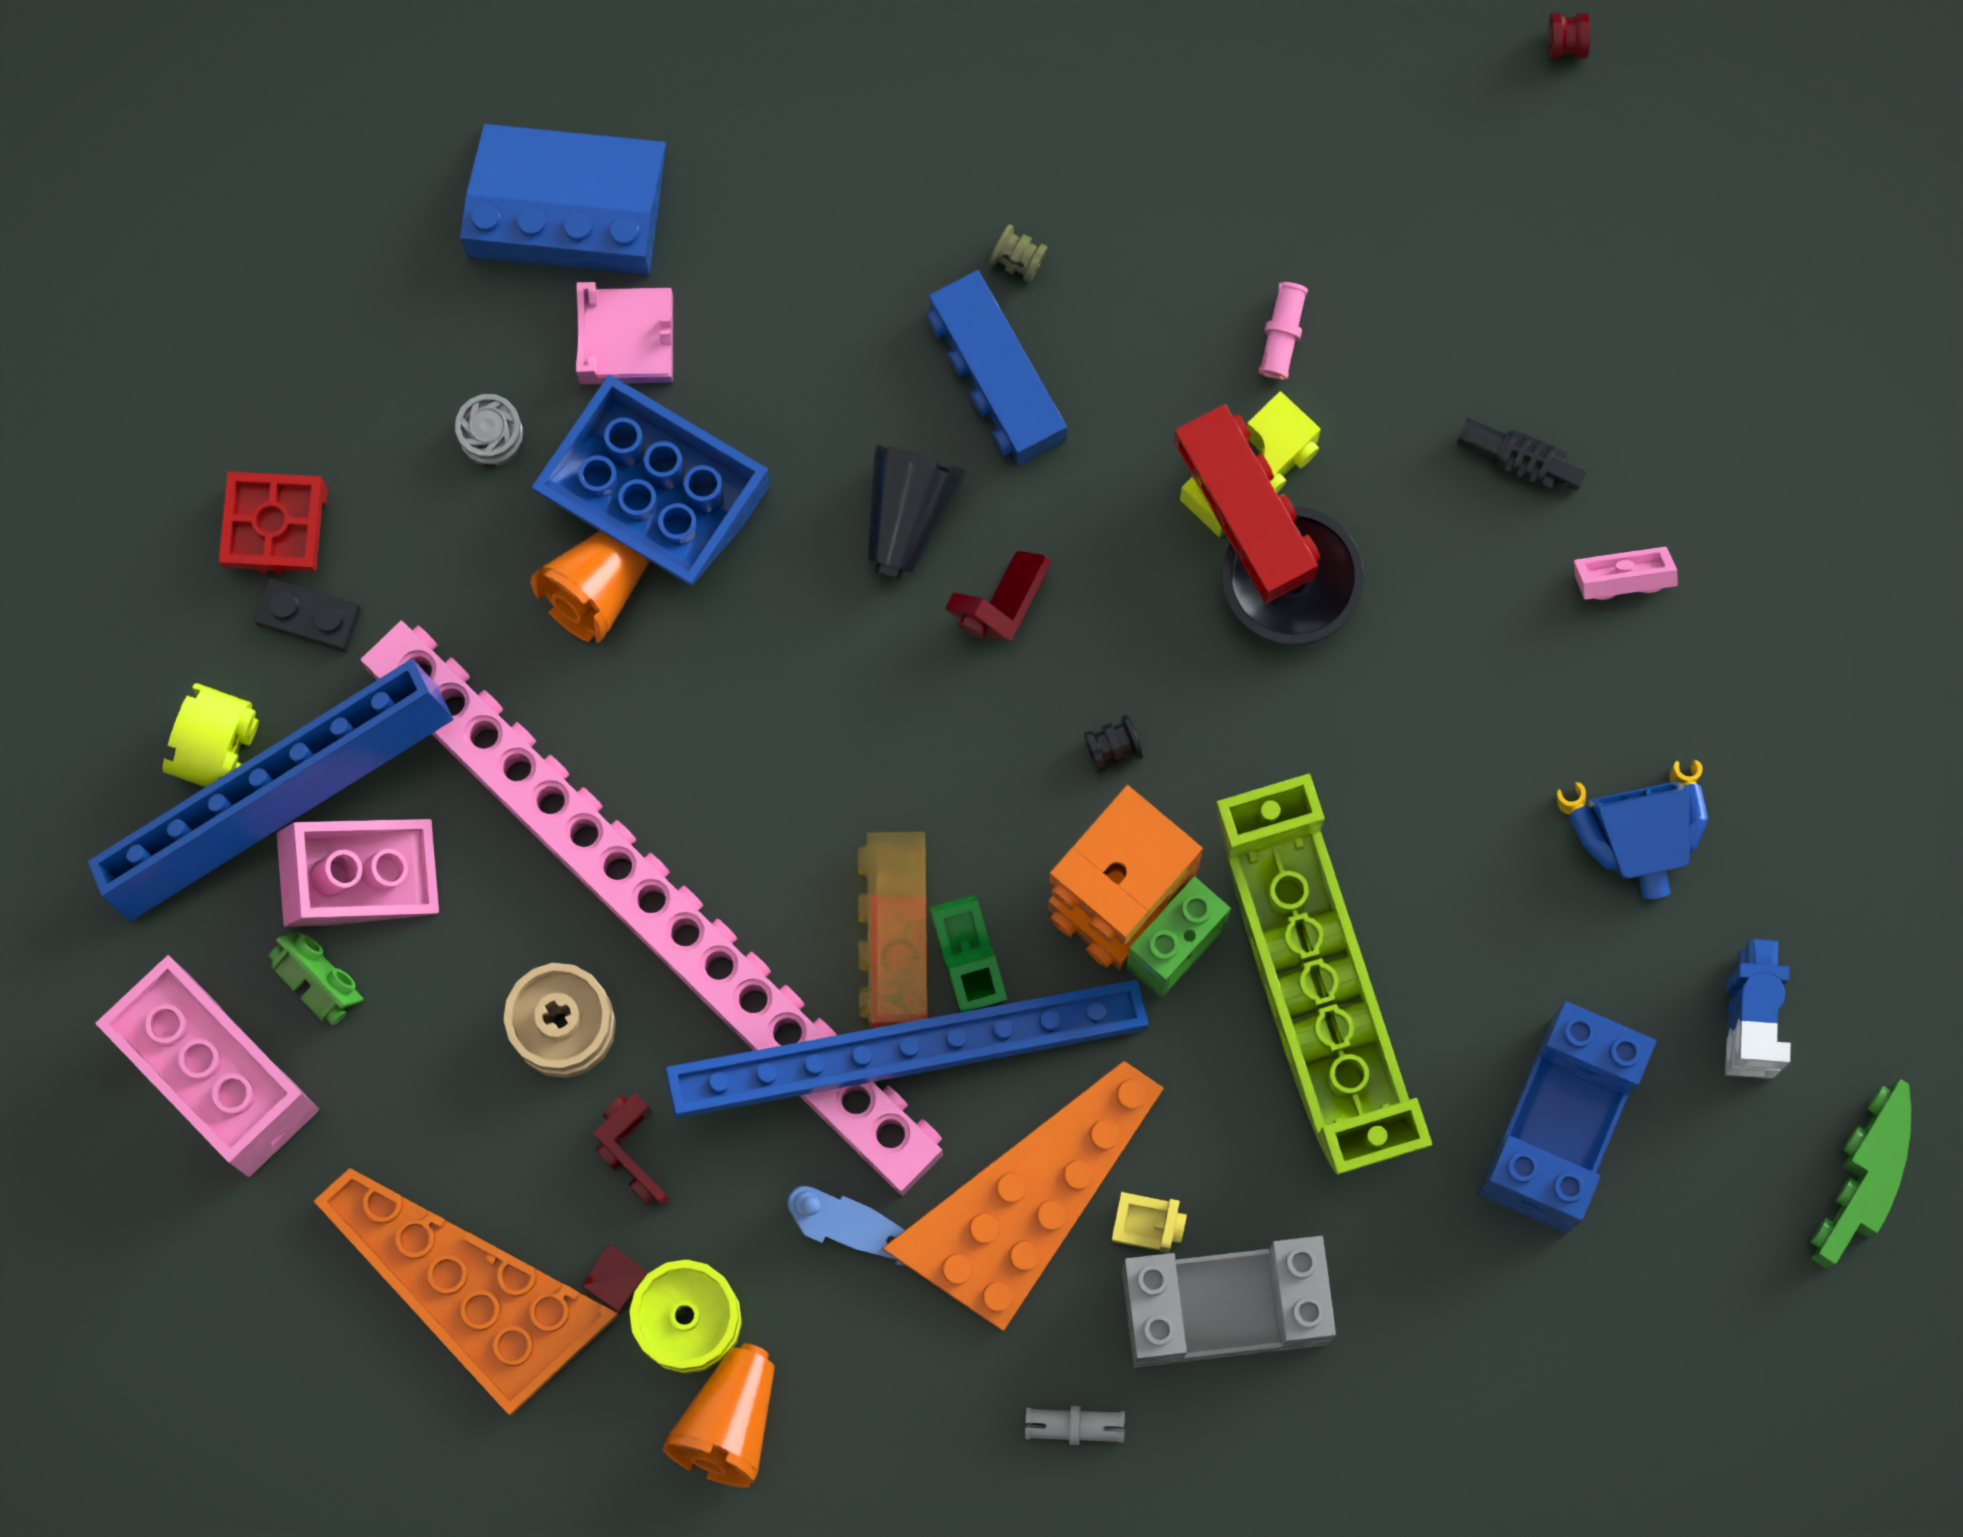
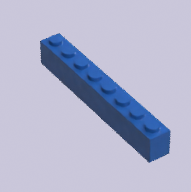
(270, 790)

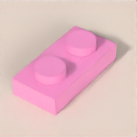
(1625, 573)

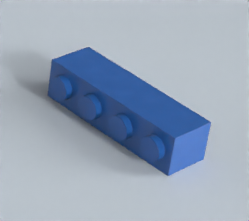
(997, 369)

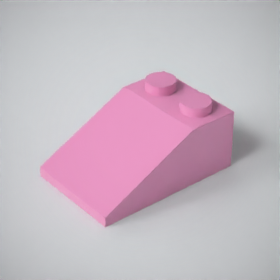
(356, 871)

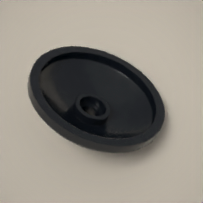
(1315, 607)

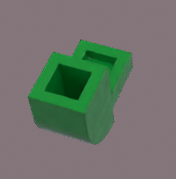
(968, 954)

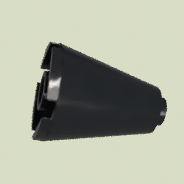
(907, 507)

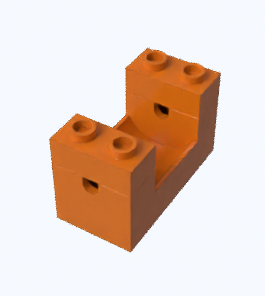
(1121, 877)

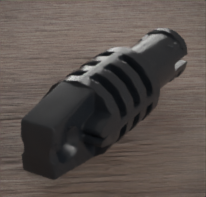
(1522, 456)

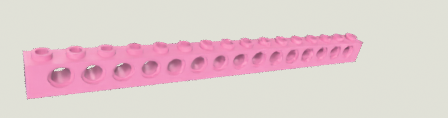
(897, 1166)

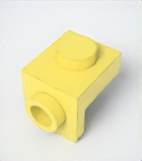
(1148, 1222)

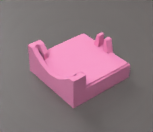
(624, 334)

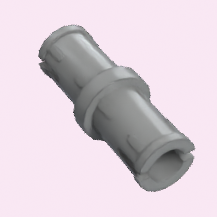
(1075, 1425)

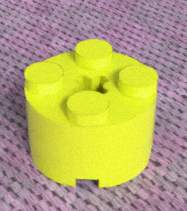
(209, 735)

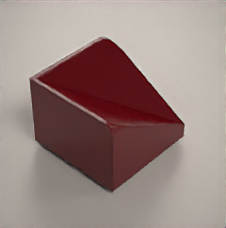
(614, 1279)

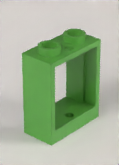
(1180, 930)

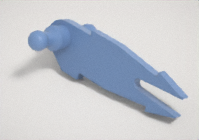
(841, 1220)

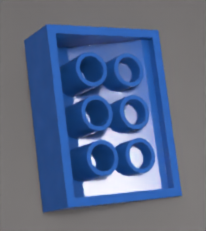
(563, 199)
(653, 481)

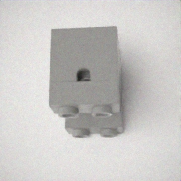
(1228, 1303)

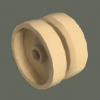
(554, 992)

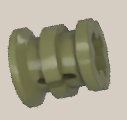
(1018, 254)

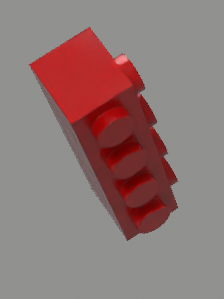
(1246, 503)

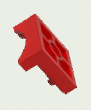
(272, 522)

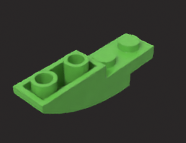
(1879, 1161)

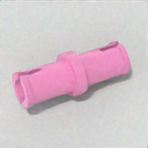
(1283, 330)

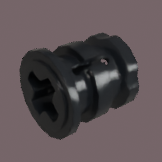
(1113, 744)

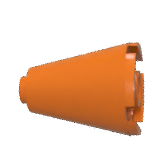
(589, 585)
(726, 1419)

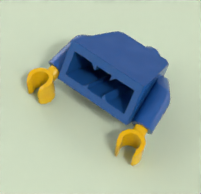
(1642, 828)

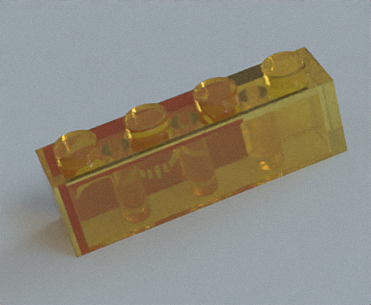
(896, 928)

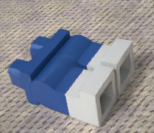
(1753, 1012)

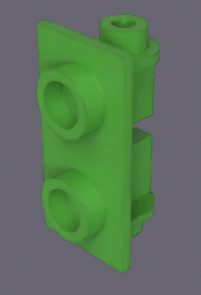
(301, 960)

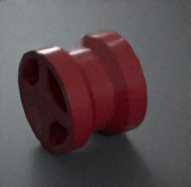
(1569, 35)

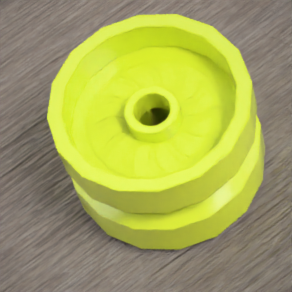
(665, 1295)

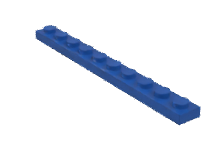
(905, 1049)

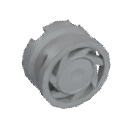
(489, 430)

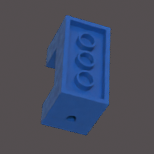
(1566, 1117)

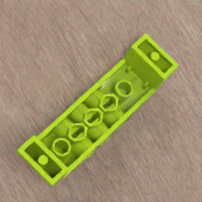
(1317, 977)

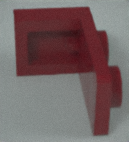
(1009, 603)
(621, 1120)

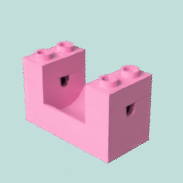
(207, 1066)

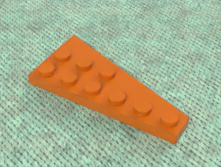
(1012, 1216)
(482, 1303)

